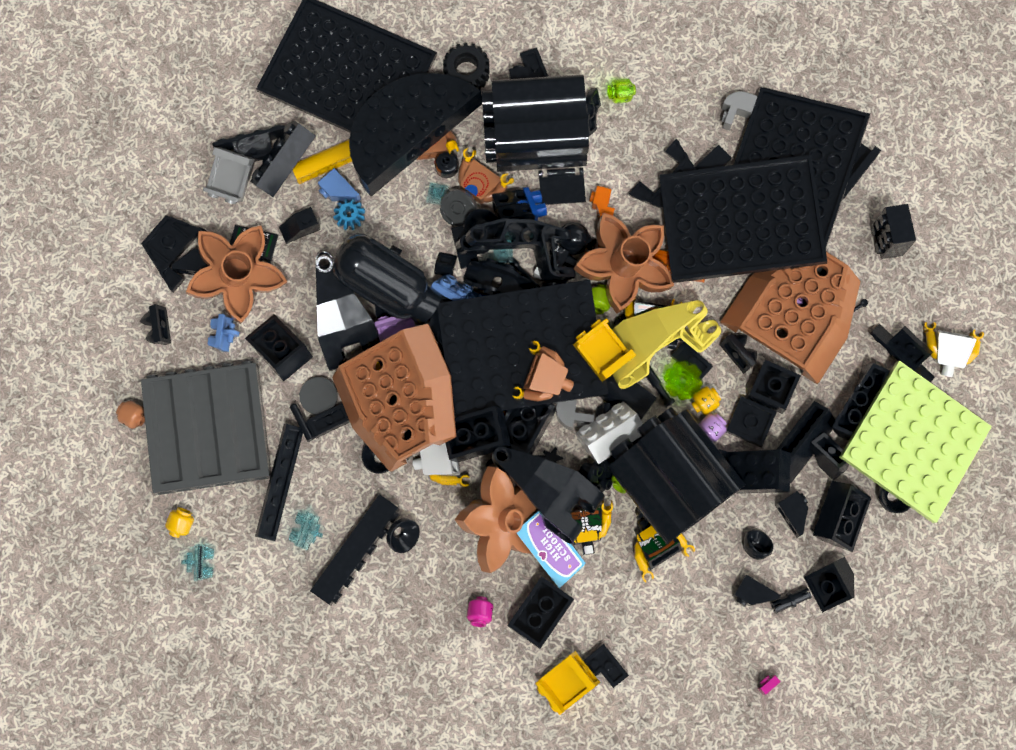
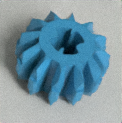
(356, 214)

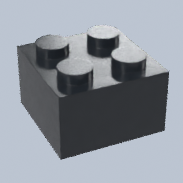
(773, 386)

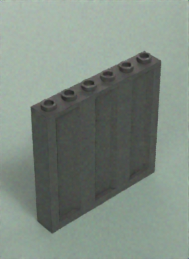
(205, 428)

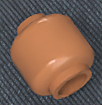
(130, 414)

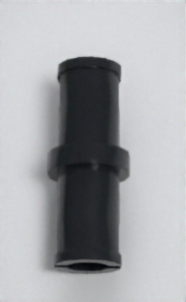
(791, 600)

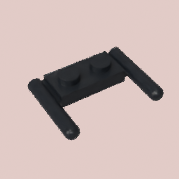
(322, 423)

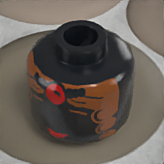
(446, 164)

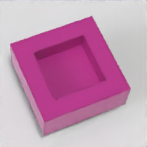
(768, 684)

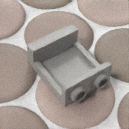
(229, 175)

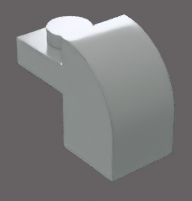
(737, 103)
(567, 416)

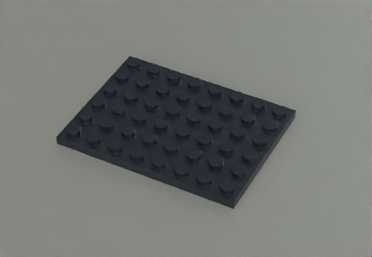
(337, 62)
(799, 126)
(742, 219)
(491, 337)

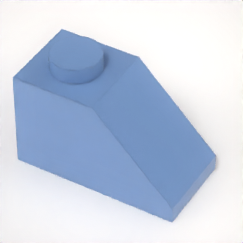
(337, 188)

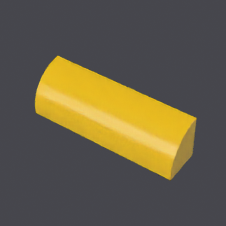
(322, 162)

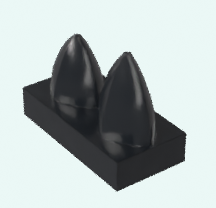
(158, 319)
(735, 349)

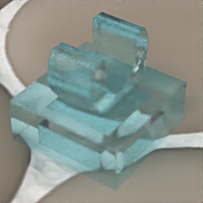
(436, 193)

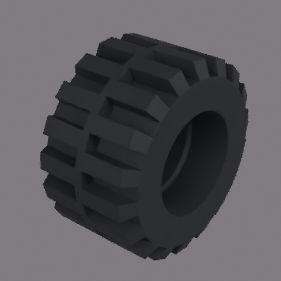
(468, 54)

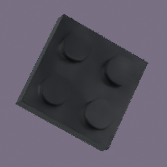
(751, 421)

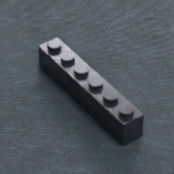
(355, 550)

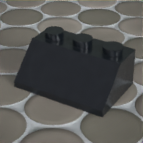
(842, 515)

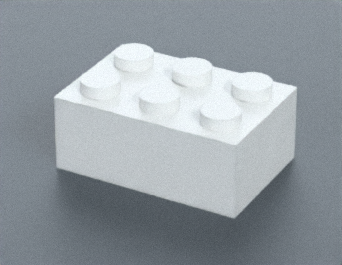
(609, 431)

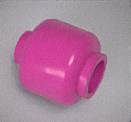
(480, 612)

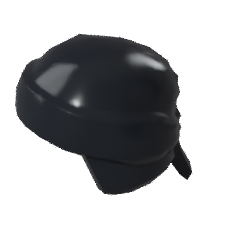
(580, 239)

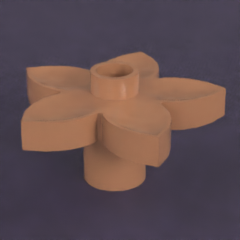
(625, 261)
(234, 271)
(496, 519)

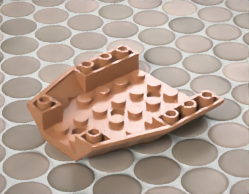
(812, 331)
(423, 388)

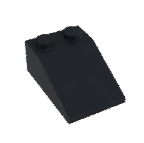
(279, 347)

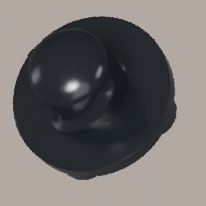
(598, 474)

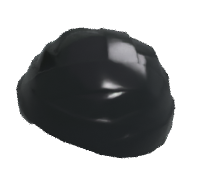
(757, 544)

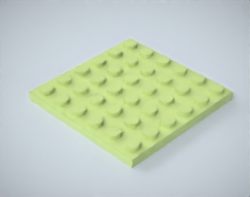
(915, 442)

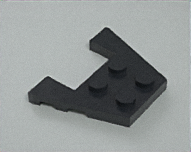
(645, 195)
(167, 244)

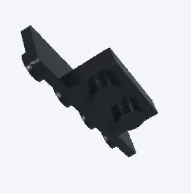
(254, 144)
(905, 348)

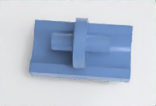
(224, 333)

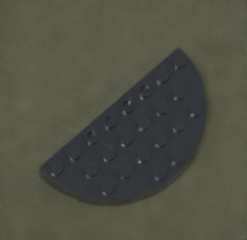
(405, 122)

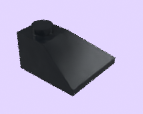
(832, 584)

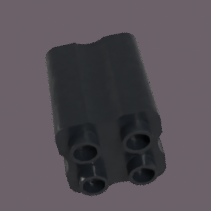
(536, 123)
(674, 473)

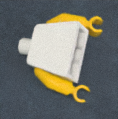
(952, 348)
(438, 467)

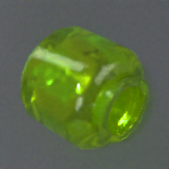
(621, 91)

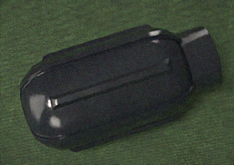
(385, 279)

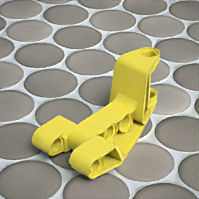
(655, 330)

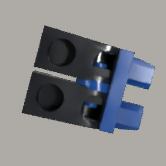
(519, 204)

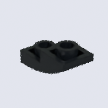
(716, 158)

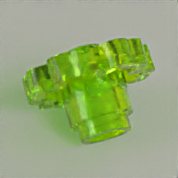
(691, 375)

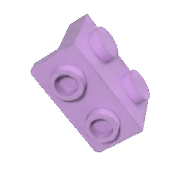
(389, 326)

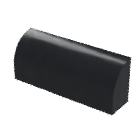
(634, 396)
(810, 426)

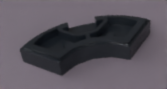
(592, 106)

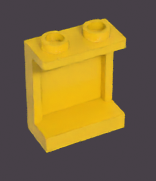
(602, 349)
(567, 683)

